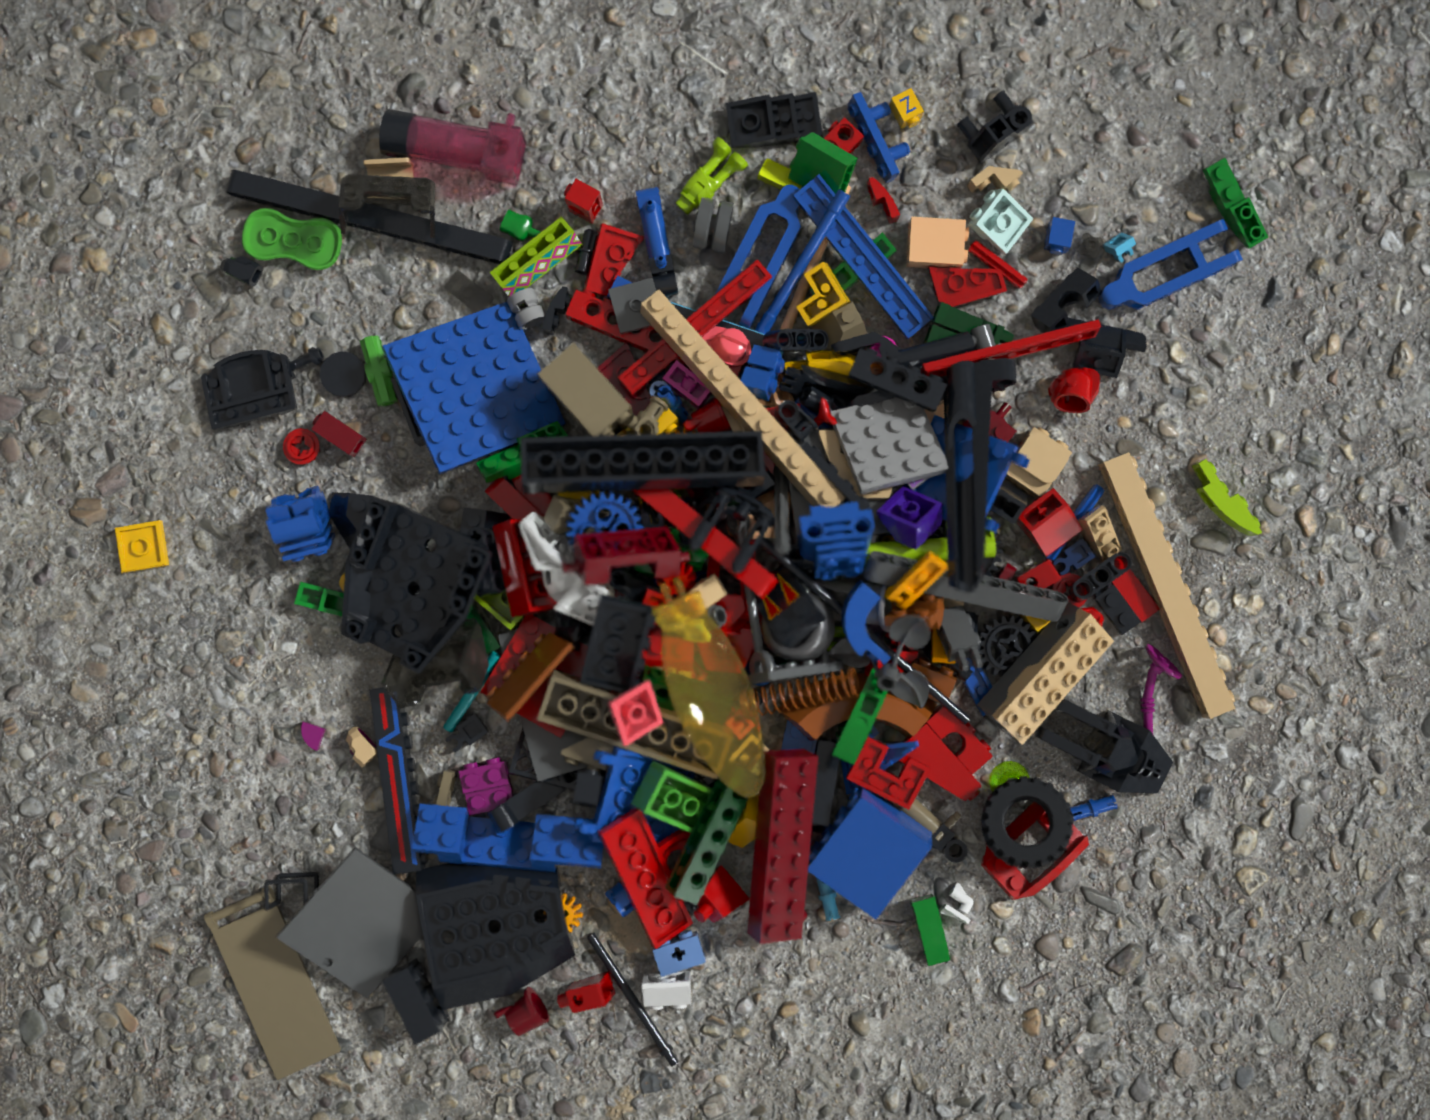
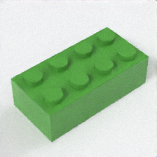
(671, 796)

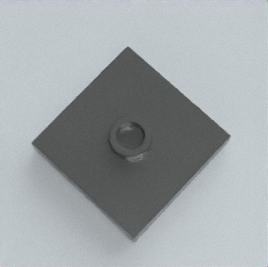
(627, 304)

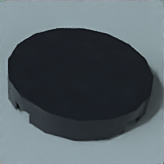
(342, 374)

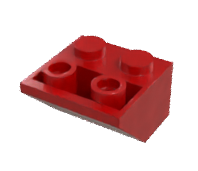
(1049, 522)

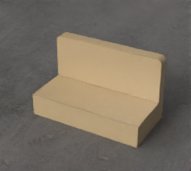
(390, 167)

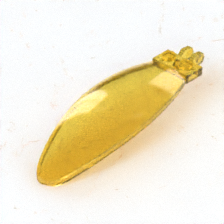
(711, 691)

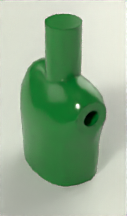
(518, 226)

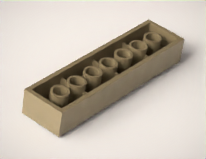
(588, 712)

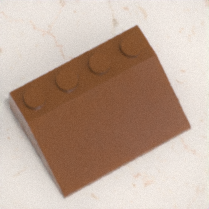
(528, 676)

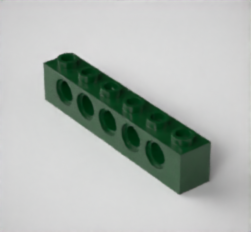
(691, 861)

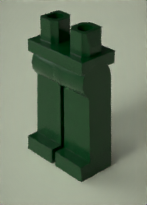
(961, 322)

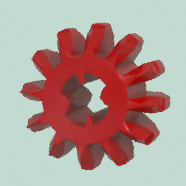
(686, 576)

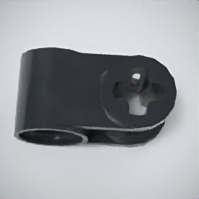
(796, 422)
(631, 583)

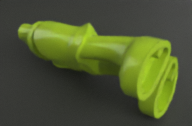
(703, 185)

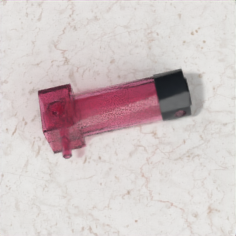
(490, 150)

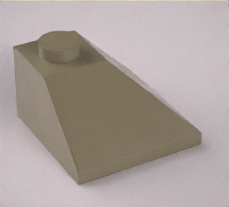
(842, 325)

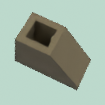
(584, 752)

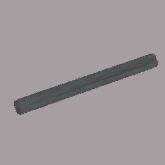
(781, 512)

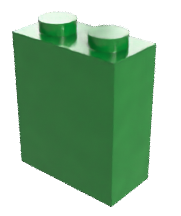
(821, 157)

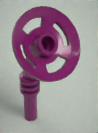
(1158, 665)

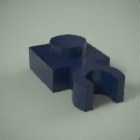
(1075, 555)

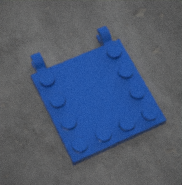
(1000, 458)
(620, 786)

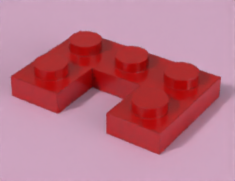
(898, 789)

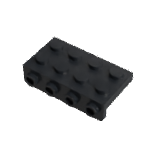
(617, 644)

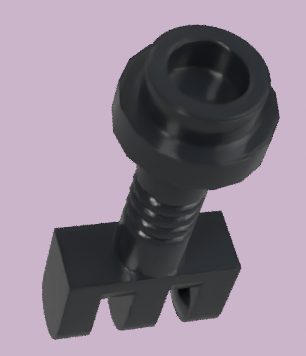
(315, 355)

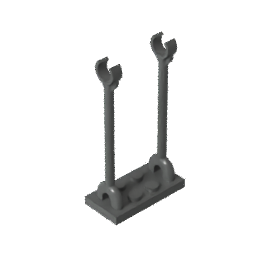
(760, 658)

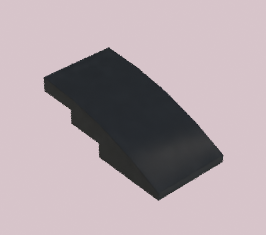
(773, 119)

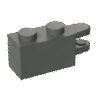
(959, 638)

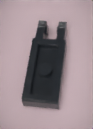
(1115, 607)

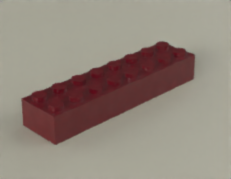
(782, 846)

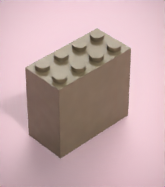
(585, 393)

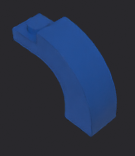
(853, 617)

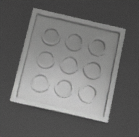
(888, 444)

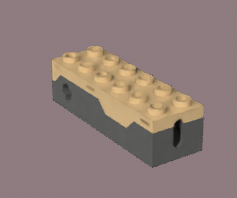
(1046, 672)

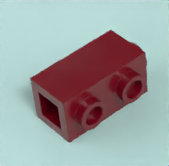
(338, 433)

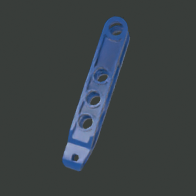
(785, 207)
(1124, 291)

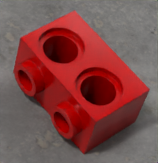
(844, 126)

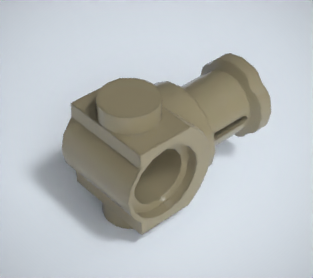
(647, 419)

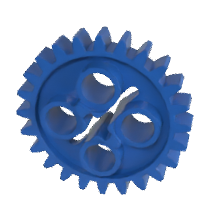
(587, 515)

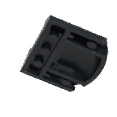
(248, 388)

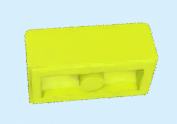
(775, 175)

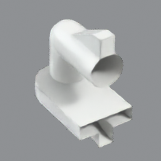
(966, 903)

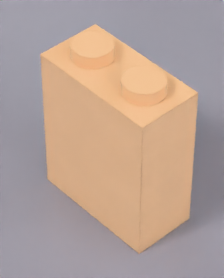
(936, 242)

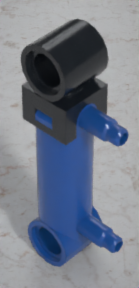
(657, 241)

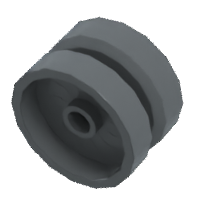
(714, 225)

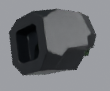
(242, 269)

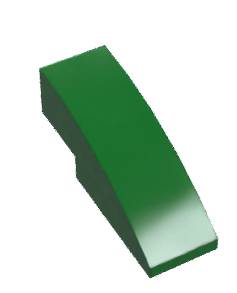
(319, 598)
(930, 929)

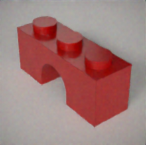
(973, 752)

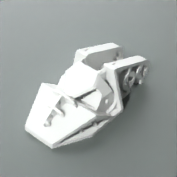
(568, 589)

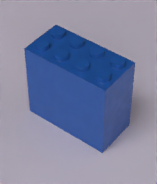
(869, 851)

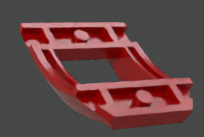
(1010, 878)

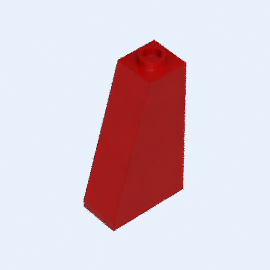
(945, 766)

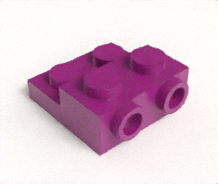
(486, 785)

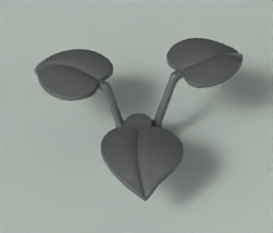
(912, 685)

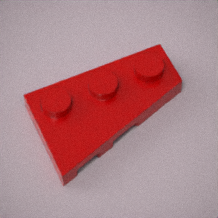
(610, 255)
(965, 286)

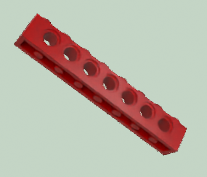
(578, 311)

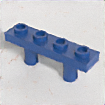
(876, 146)

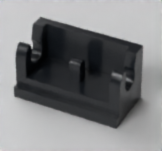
(650, 517)

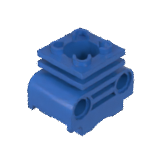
(300, 524)
(836, 539)

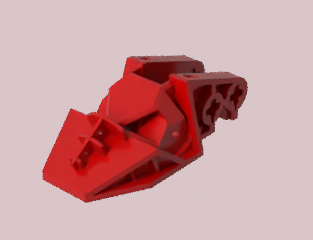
(737, 626)

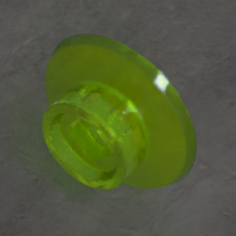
(1006, 770)

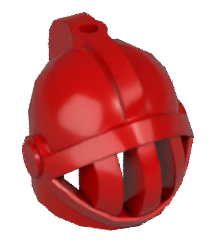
(1074, 389)

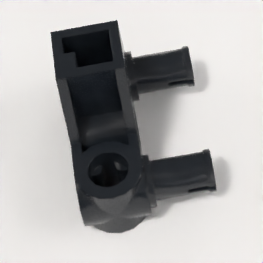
(997, 132)

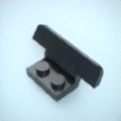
(1107, 349)

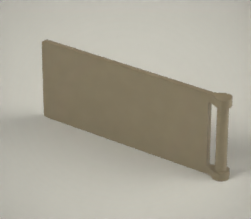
(274, 987)

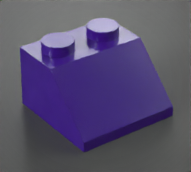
(911, 517)

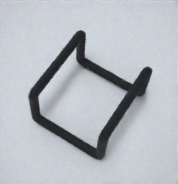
(279, 881)

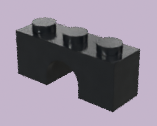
(1076, 289)

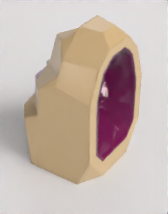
(361, 746)

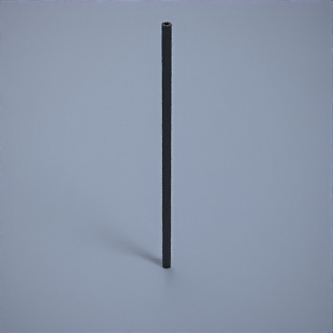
(837, 607)

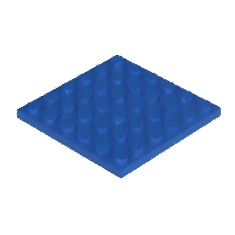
(472, 386)

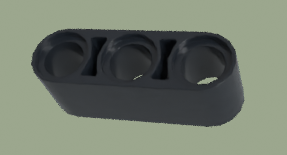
(796, 340)
(1109, 571)

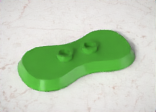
(273, 235)

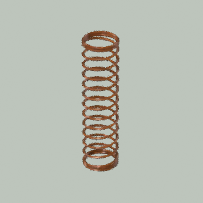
(852, 679)

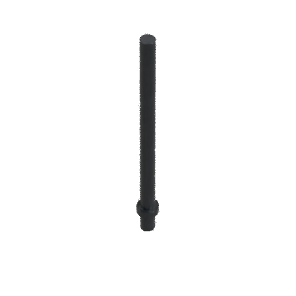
(665, 1049)

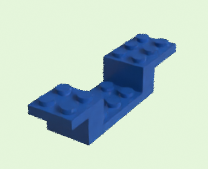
(523, 846)

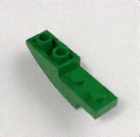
(1232, 204)
(509, 461)
(860, 720)

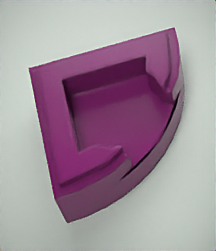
(312, 734)

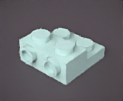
(1000, 220)

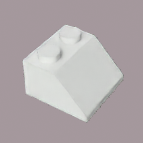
(666, 990)

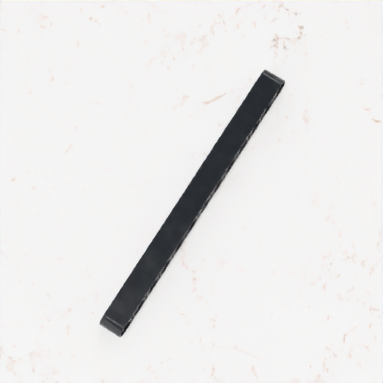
(368, 217)

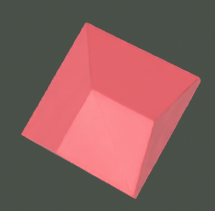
(635, 713)

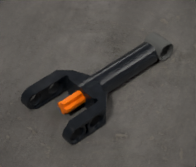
(916, 356)

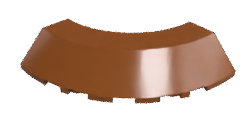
(817, 719)

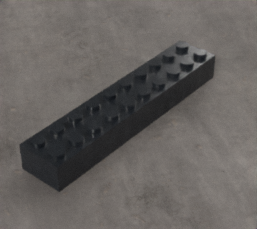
(642, 462)

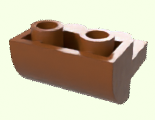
(925, 606)

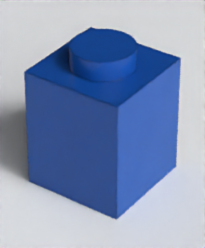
(1059, 235)

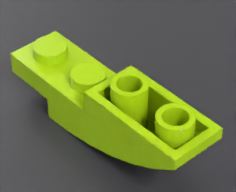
(1231, 508)

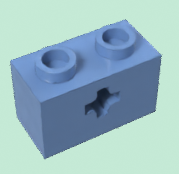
(691, 955)

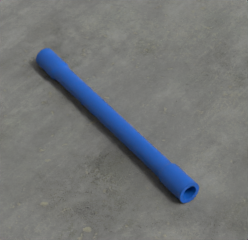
(834, 209)

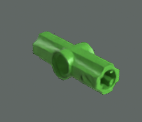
(378, 371)

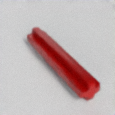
(996, 262)

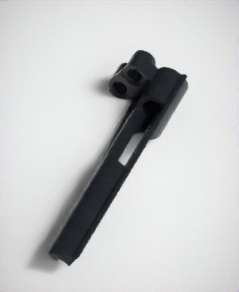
(969, 398)

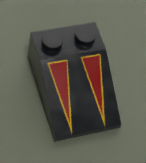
(789, 609)

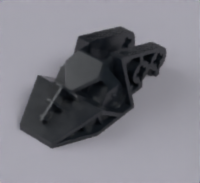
(1136, 761)

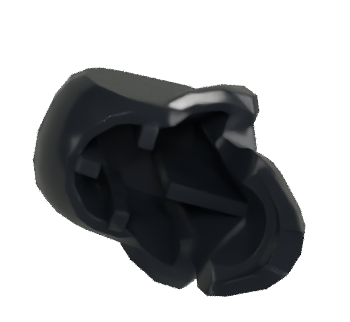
(571, 629)

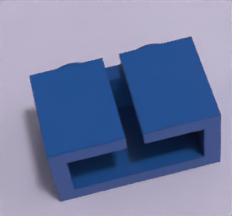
(763, 375)

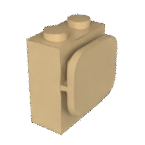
(1045, 464)

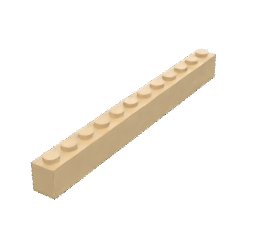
(739, 401)
(1167, 586)

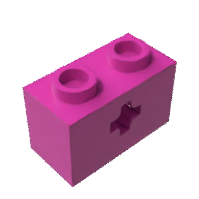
(687, 385)

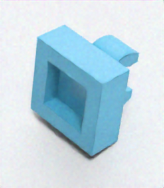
(1120, 244)

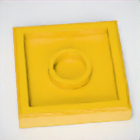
(141, 546)

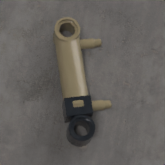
(941, 832)

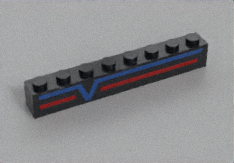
(397, 780)

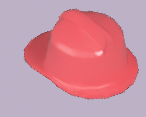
(729, 345)

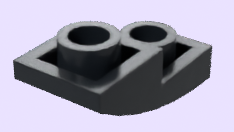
(558, 305)

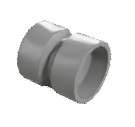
(529, 316)

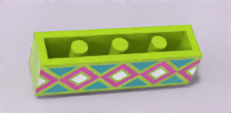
(536, 257)

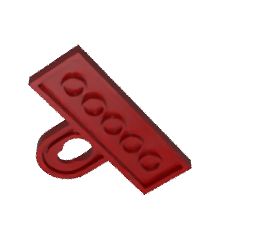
(645, 872)

